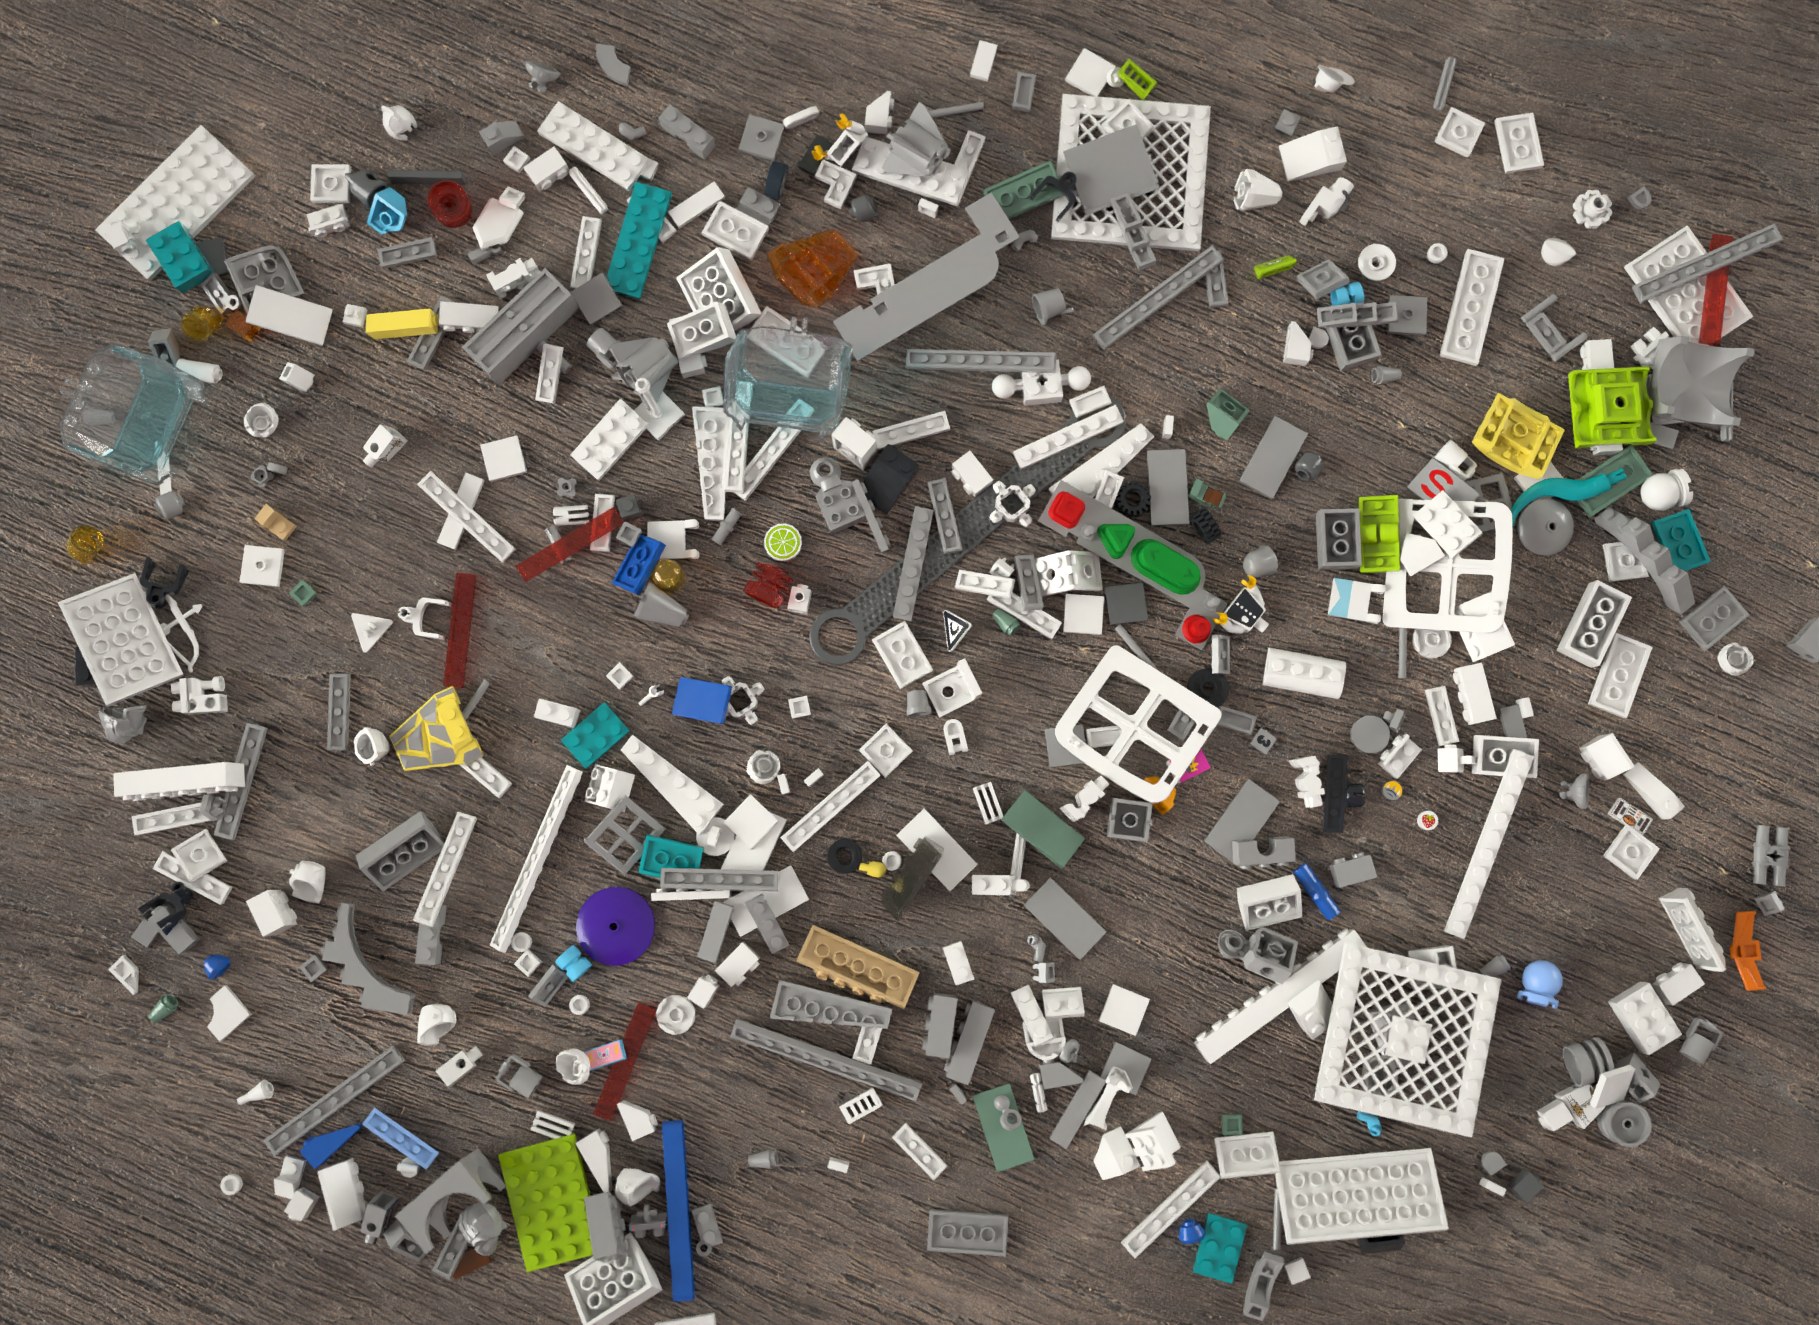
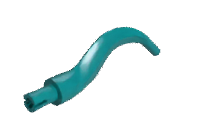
(1567, 489)

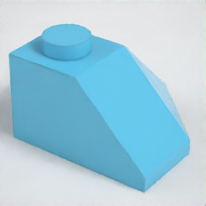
(387, 211)

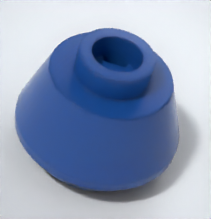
(216, 965)
(1191, 1232)

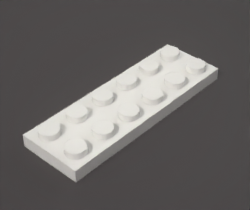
(593, 146)
(944, 186)
(1472, 307)

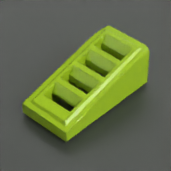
(1150, 82)

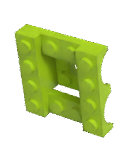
(1593, 403)

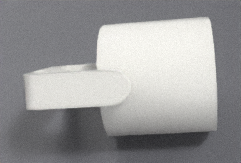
(1452, 456)

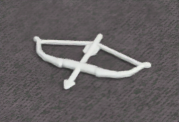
(185, 626)

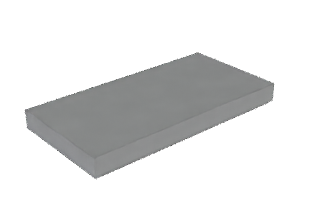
(1273, 457)
(1168, 487)
(1241, 818)
(1064, 918)
(967, 1232)

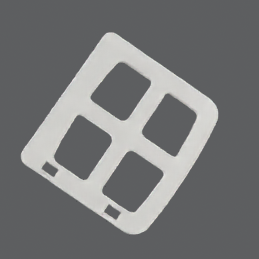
(1395, 608)
(1135, 726)

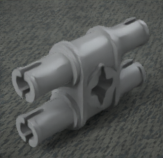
(1779, 850)

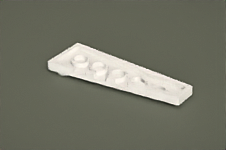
(711, 433)
(1113, 459)
(680, 791)

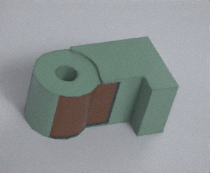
(1206, 495)

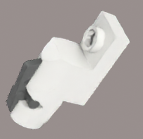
(1329, 201)

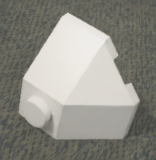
(1115, 1155)

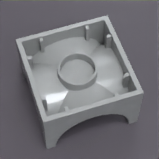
(1695, 382)
(431, 1204)

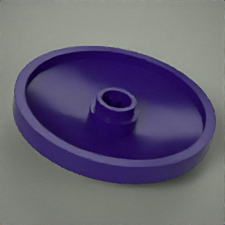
(633, 920)

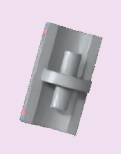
(648, 1220)

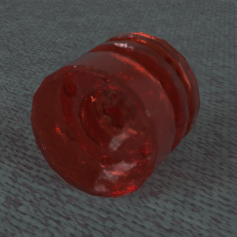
(442, 197)
(768, 585)

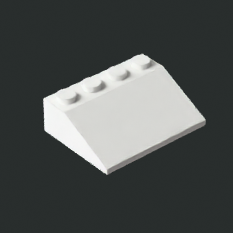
(720, 280)
(1693, 930)
(613, 1287)

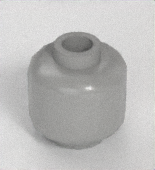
(169, 505)

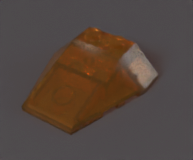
(813, 266)

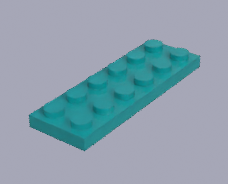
(638, 239)

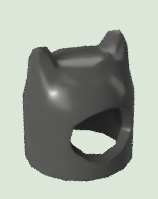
(364, 185)

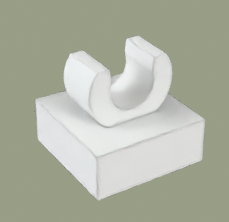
(354, 315)
(1001, 568)

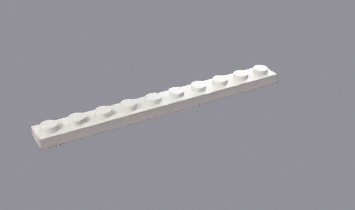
(1488, 844)
(536, 859)

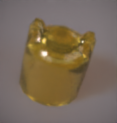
(200, 323)
(82, 545)
(668, 575)

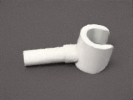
(652, 693)

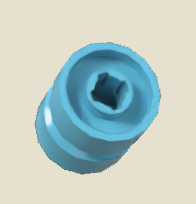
(1350, 294)
(573, 963)

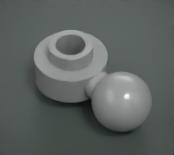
(1002, 1104)

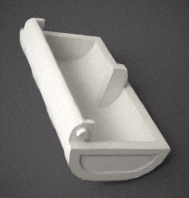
(1304, 673)

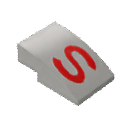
(1435, 478)

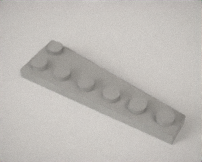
(815, 1005)

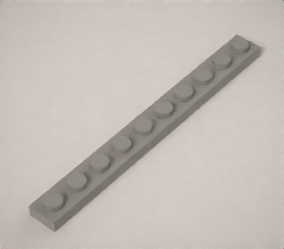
(826, 1060)

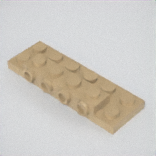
(857, 968)

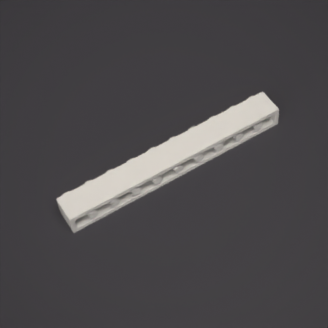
(1274, 999)

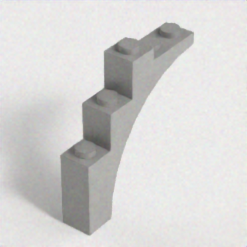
(1656, 558)
(357, 972)

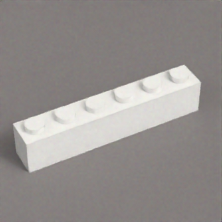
(1599, 355)

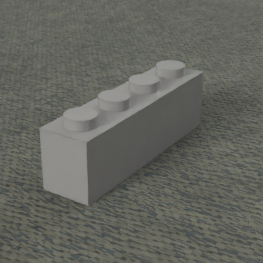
(970, 1042)

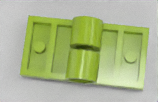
(1379, 534)

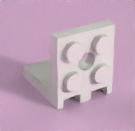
(1069, 572)
(961, 681)
(1154, 1142)

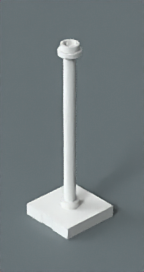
(662, 414)

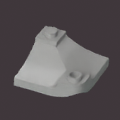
(261, 270)

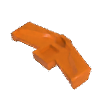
(1746, 950)

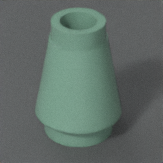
(1006, 622)
(164, 1007)

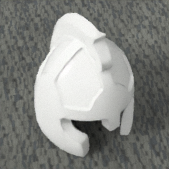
(397, 121)

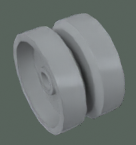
(1625, 1123)

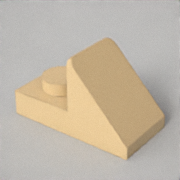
(275, 522)

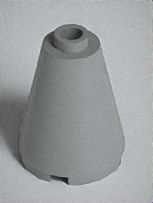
(660, 607)

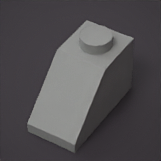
(501, 135)
(164, 345)
(1056, 1074)
(402, 1242)

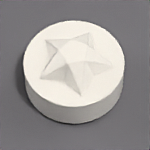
(1113, 78)

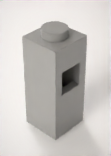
(181, 936)

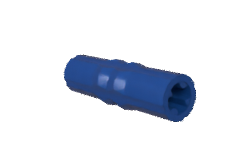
(1317, 891)

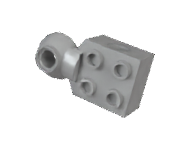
(836, 497)
(1264, 953)

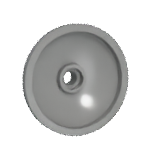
(1535, 531)

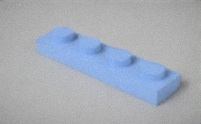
(400, 1138)

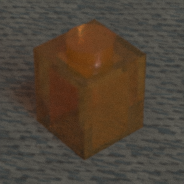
(237, 323)

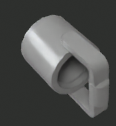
(599, 344)
(1698, 1047)
(525, 1079)

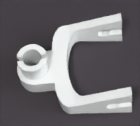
(416, 615)

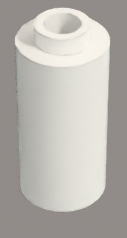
(203, 371)

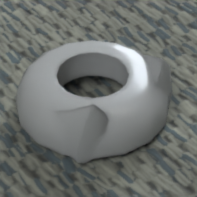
(1066, 1055)

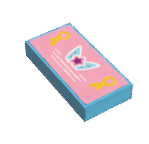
(606, 1054)

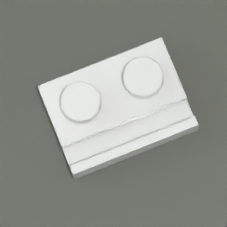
(1063, 1003)

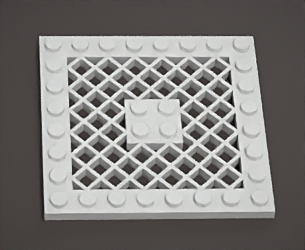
(1163, 114)
(1408, 1040)

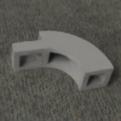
(1261, 1285)

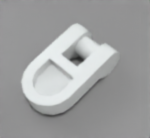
(952, 730)

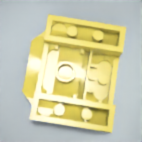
(1518, 437)

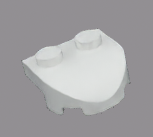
(1052, 1048)

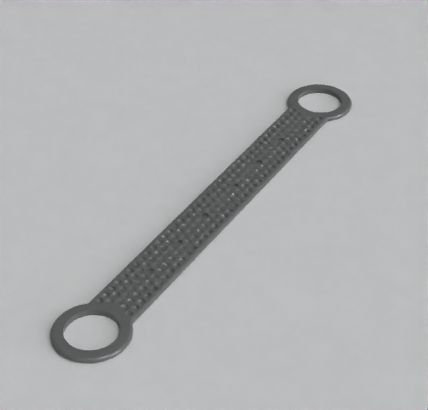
(878, 600)

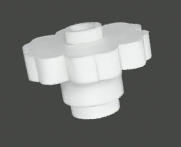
(1592, 209)

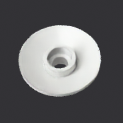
(1382, 256)

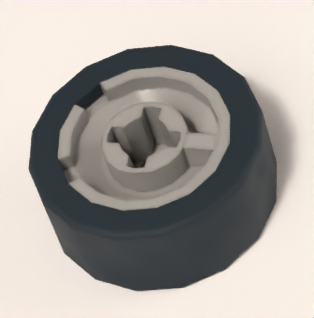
(776, 180)

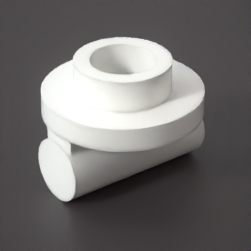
(408, 1167)

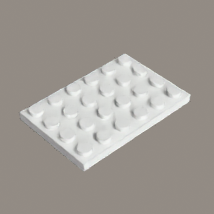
(1683, 306)
(120, 639)

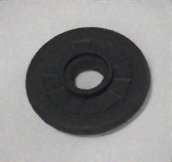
(1217, 681)

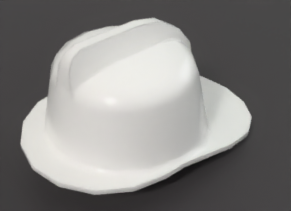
(1331, 79)

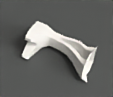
(1116, 1080)

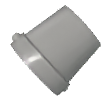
(917, 704)

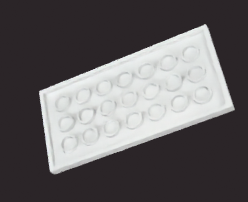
(185, 188)
(1360, 1196)

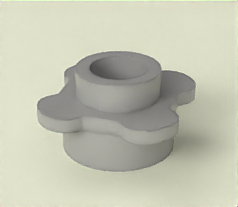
(256, 476)
(571, 487)

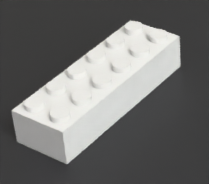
(179, 781)

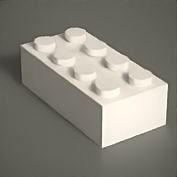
(1594, 624)

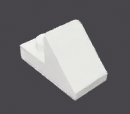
(290, 1176)

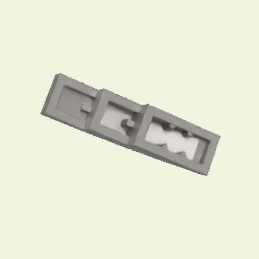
(1133, 231)
(1357, 315)

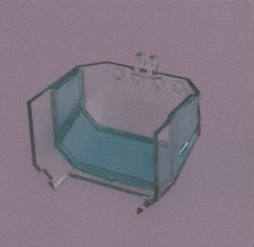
(787, 378)
(129, 412)

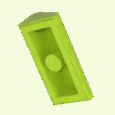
(1274, 266)

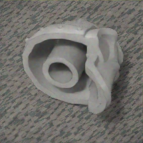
(122, 723)
(481, 1227)

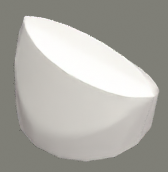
(1556, 251)

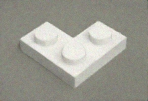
(840, 181)
(876, 276)

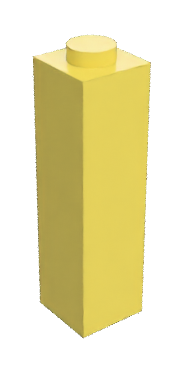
(402, 323)

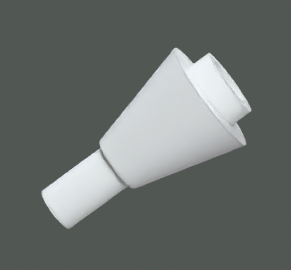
(261, 1091)

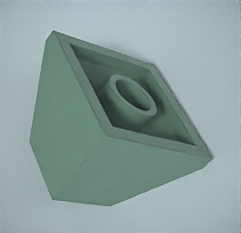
(1225, 414)

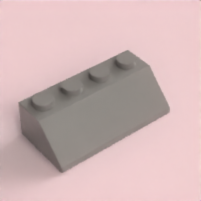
(400, 851)

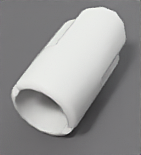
(566, 515)

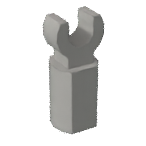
(479, 255)

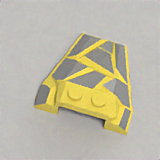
(436, 735)

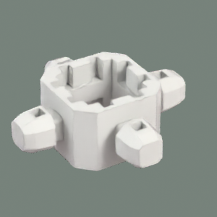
(999, 488)
(756, 689)

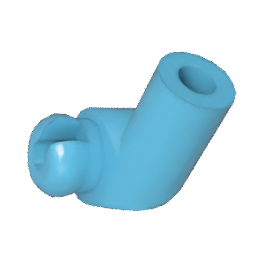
(1372, 1122)

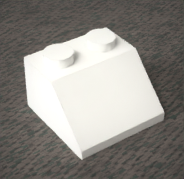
(1606, 757)
(1312, 1009)

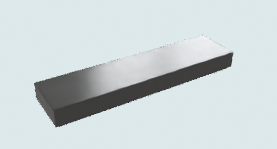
(424, 177)

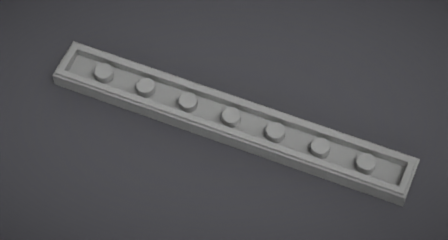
(1707, 263)
(1158, 297)
(981, 360)
(334, 1100)

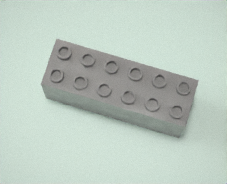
(521, 326)

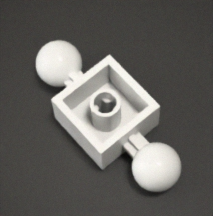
(1035, 393)

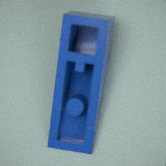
(324, 1146)

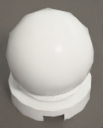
(1666, 490)

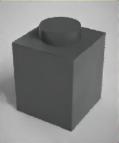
(629, 508)
(1526, 1185)

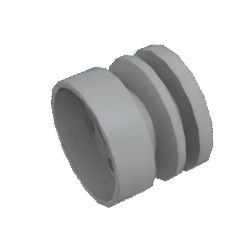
(1587, 1061)

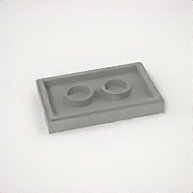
(1714, 618)

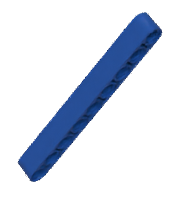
(678, 1211)

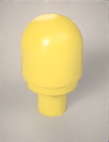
(874, 869)

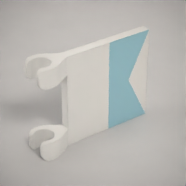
(1352, 598)

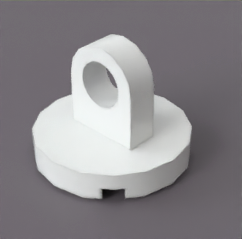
(716, 838)

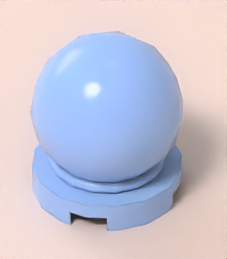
(1541, 983)

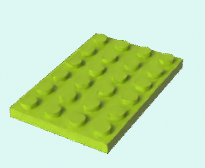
(548, 1202)

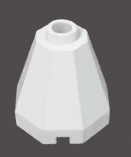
(1255, 191)

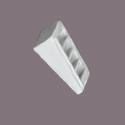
(878, 1103)

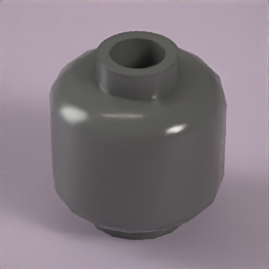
(863, 208)
(1309, 466)

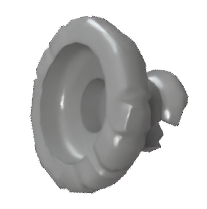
(541, 74)
(1578, 790)

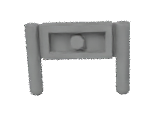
(1546, 332)

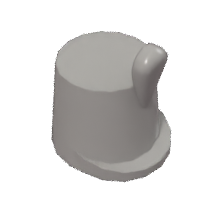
(1049, 304)

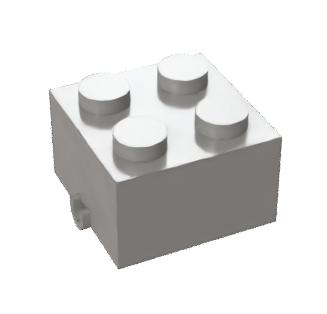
(1129, 820)

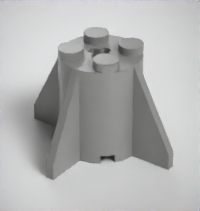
(917, 146)
(644, 359)

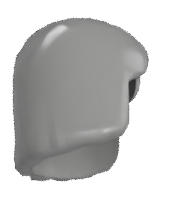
(1261, 562)

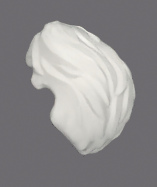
(261, 420)
(1735, 659)
(763, 766)
(573, 1066)

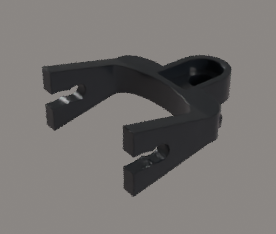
(1062, 186)
(157, 593)
(178, 899)

